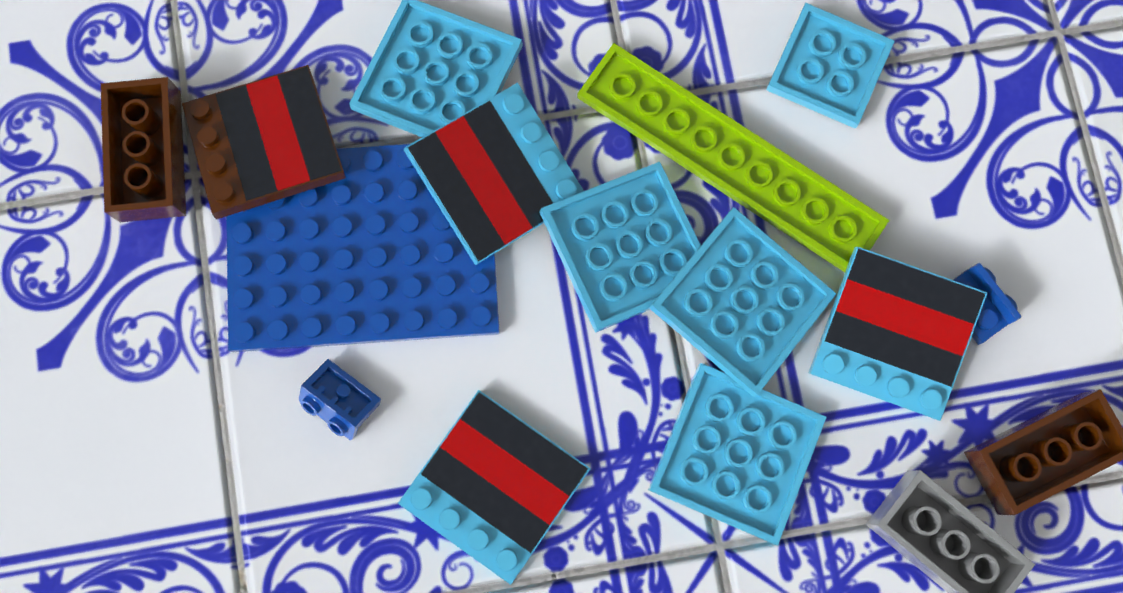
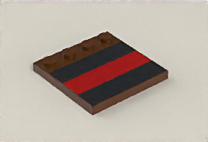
(262, 142)

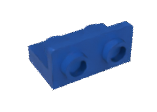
(998, 307)
(337, 399)

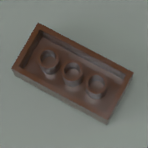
(142, 150)
(1048, 453)

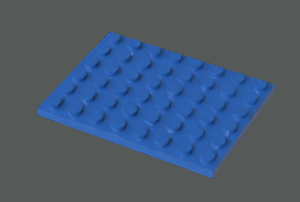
(354, 264)

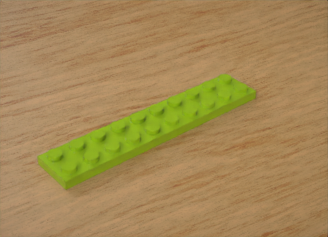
(731, 158)

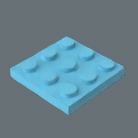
(830, 65)

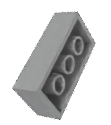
(947, 539)

